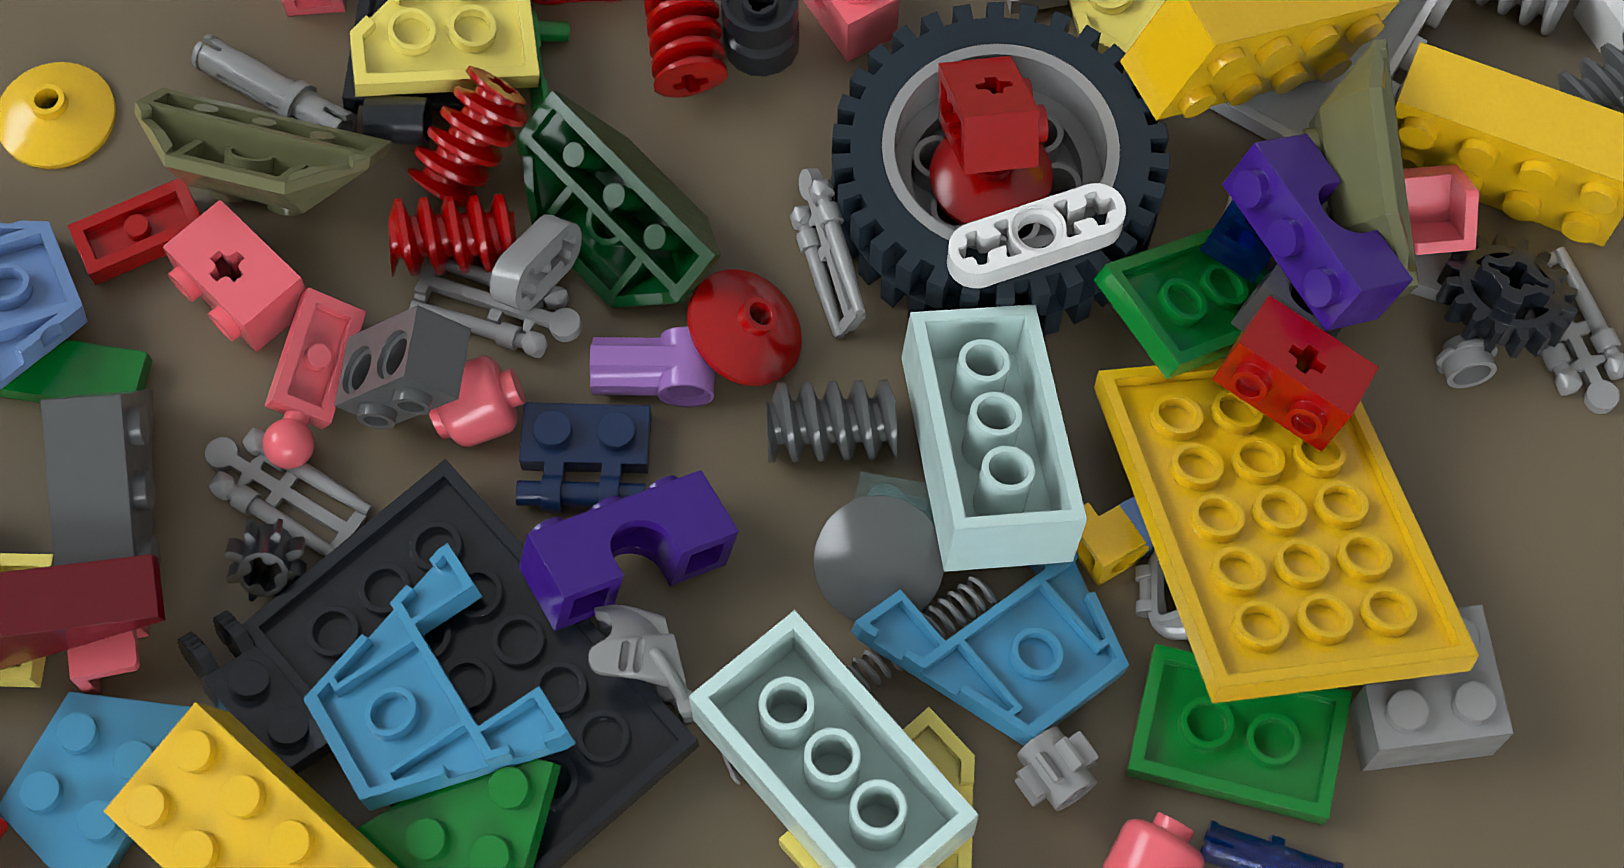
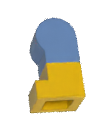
(1113, 541)

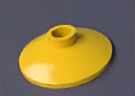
(68, 130)

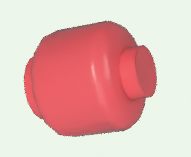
(484, 404)
(1154, 845)

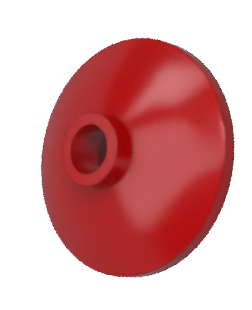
(987, 193)
(732, 340)

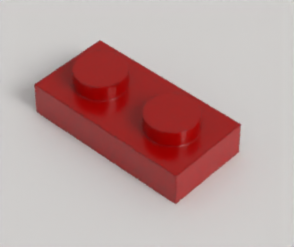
(133, 230)

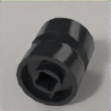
(760, 34)

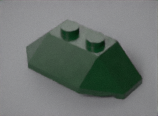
(637, 227)

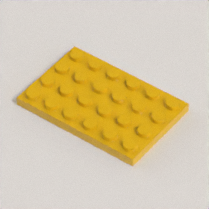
(1276, 553)

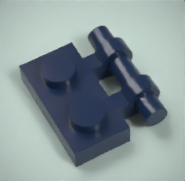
(582, 439)

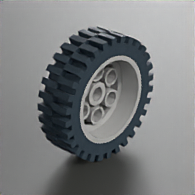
(892, 129)

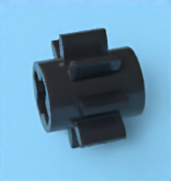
(265, 559)

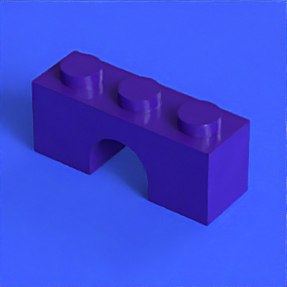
(1336, 271)
(671, 523)

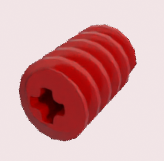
(685, 46)
(472, 138)
(450, 234)

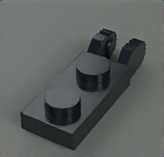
(256, 694)

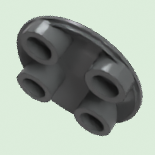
(875, 551)

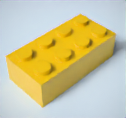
(1236, 49)
(1517, 141)
(230, 802)

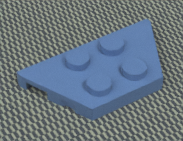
(35, 297)

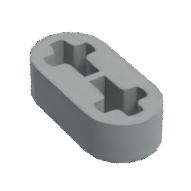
(535, 262)

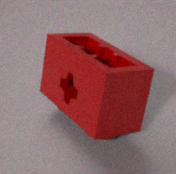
(990, 115)
(1295, 373)

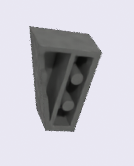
(100, 475)

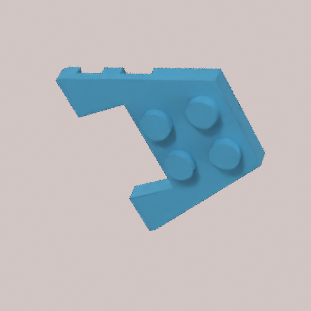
(1018, 662)
(400, 716)
(77, 772)

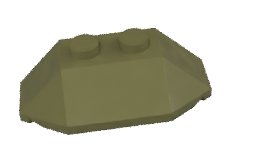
(1362, 144)
(253, 152)

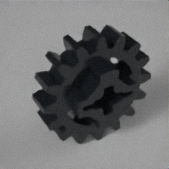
(1507, 296)

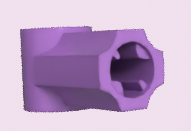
(652, 367)

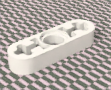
(1085, 236)

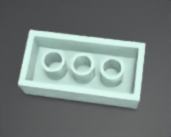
(992, 438)
(829, 756)

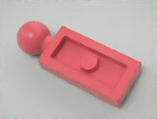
(308, 376)

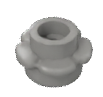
(1466, 362)

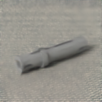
(268, 86)

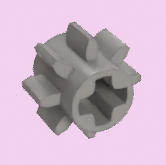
(1056, 768)

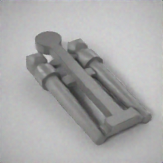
(827, 244)
(563, 323)
(1600, 394)
(224, 456)

